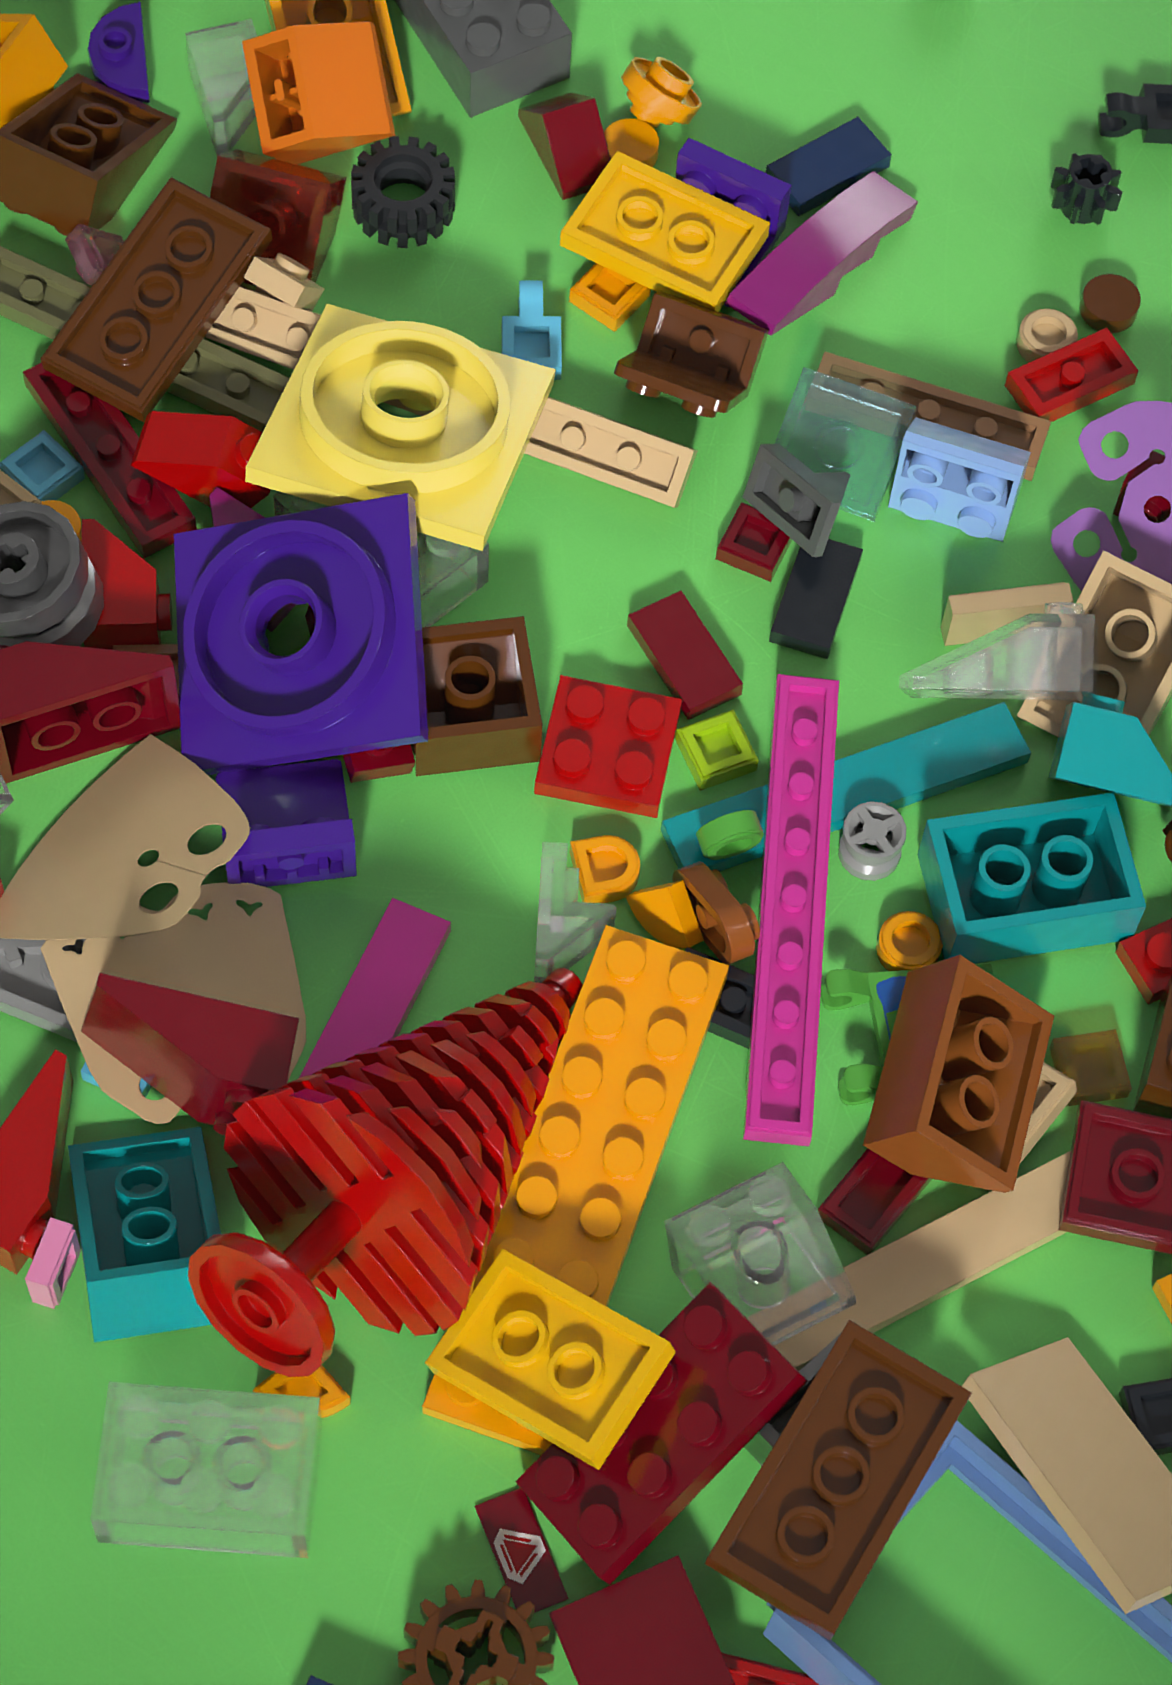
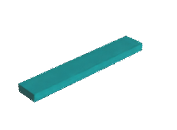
(889, 773)

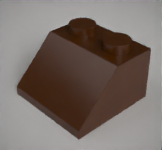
(478, 698)

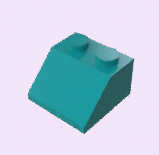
(1110, 752)

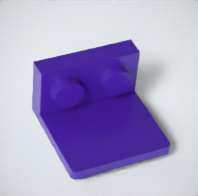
(739, 186)
(295, 824)

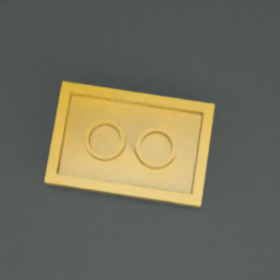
(664, 233)
(551, 1358)

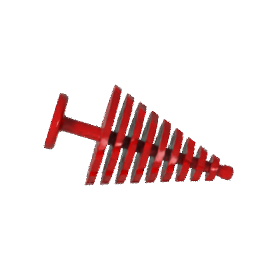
(380, 1179)

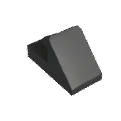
(795, 497)

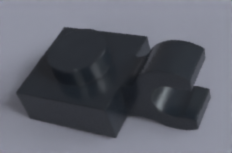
(1148, 112)

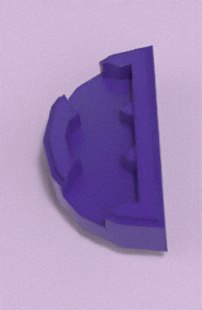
(118, 52)

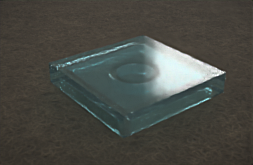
(849, 431)

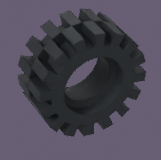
(396, 166)

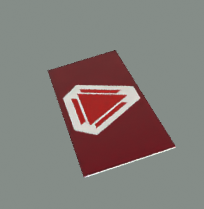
(521, 1550)

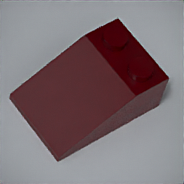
(79, 703)
(191, 1046)

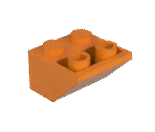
(318, 89)

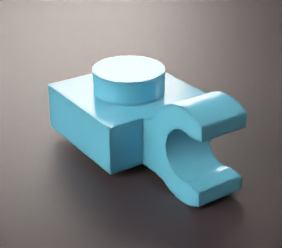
(532, 334)

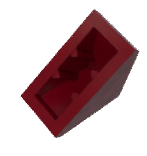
(568, 141)

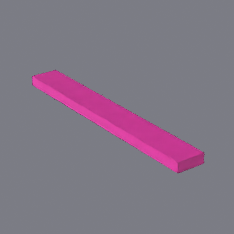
(792, 912)

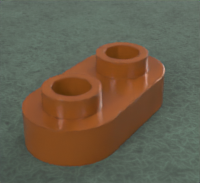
(723, 921)

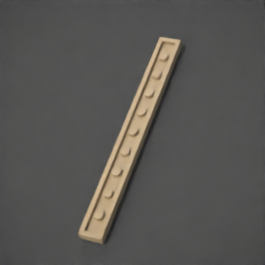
(561, 436)

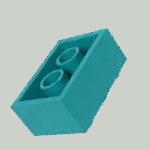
(1031, 879)

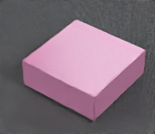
(53, 1263)

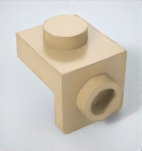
(284, 280)

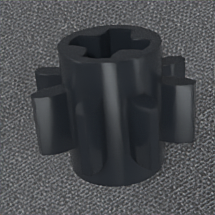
(1086, 189)

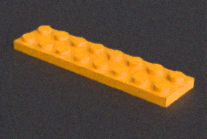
(598, 1134)

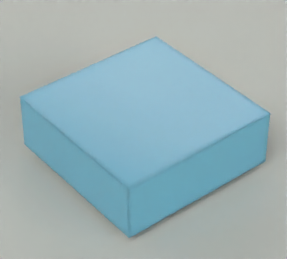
(43, 468)

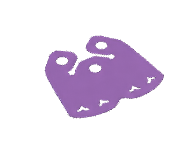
(1146, 428)

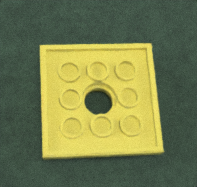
(341, 448)

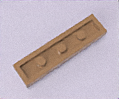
(947, 407)

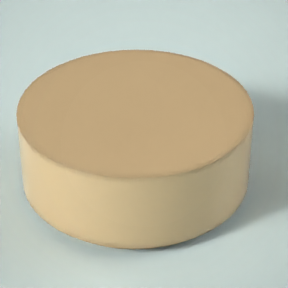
(1044, 333)

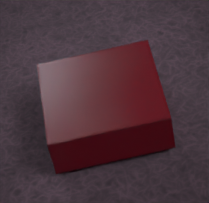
(753, 543)

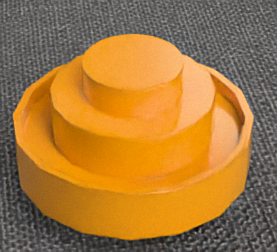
(660, 92)

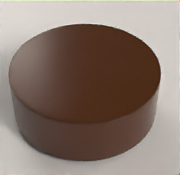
(1110, 303)

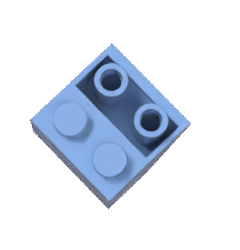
(958, 479)

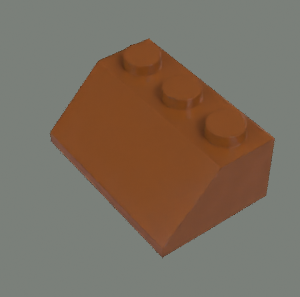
(959, 1077)

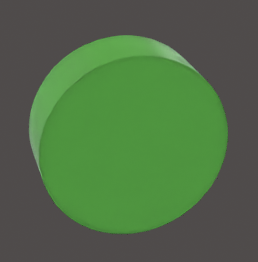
(730, 835)

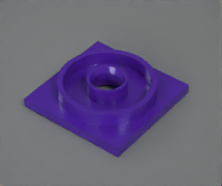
(355, 678)

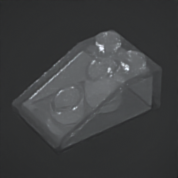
(1025, 660)

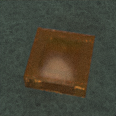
(1094, 1064)

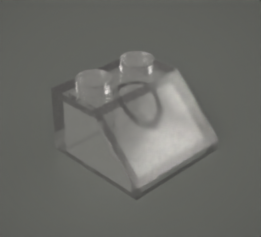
(764, 1253)

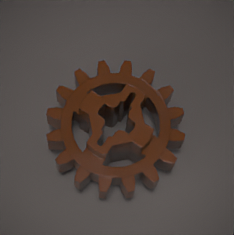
(449, 1645)

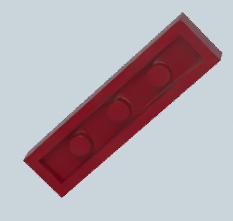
(105, 448)

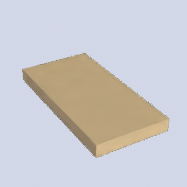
(1084, 1465)

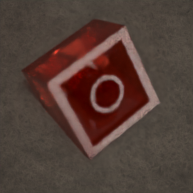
(288, 198)

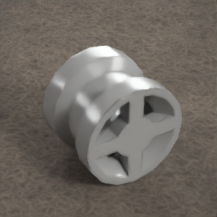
(876, 825)

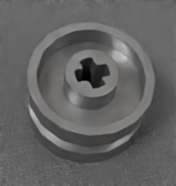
(45, 578)

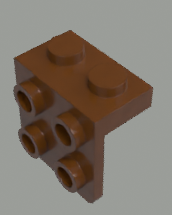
(694, 356)

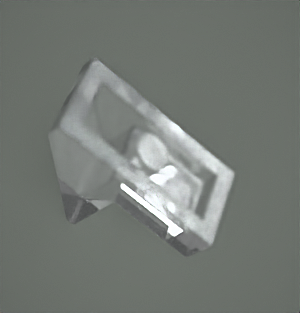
(565, 927)

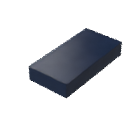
(830, 164)

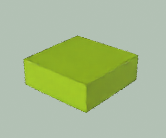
(716, 750)

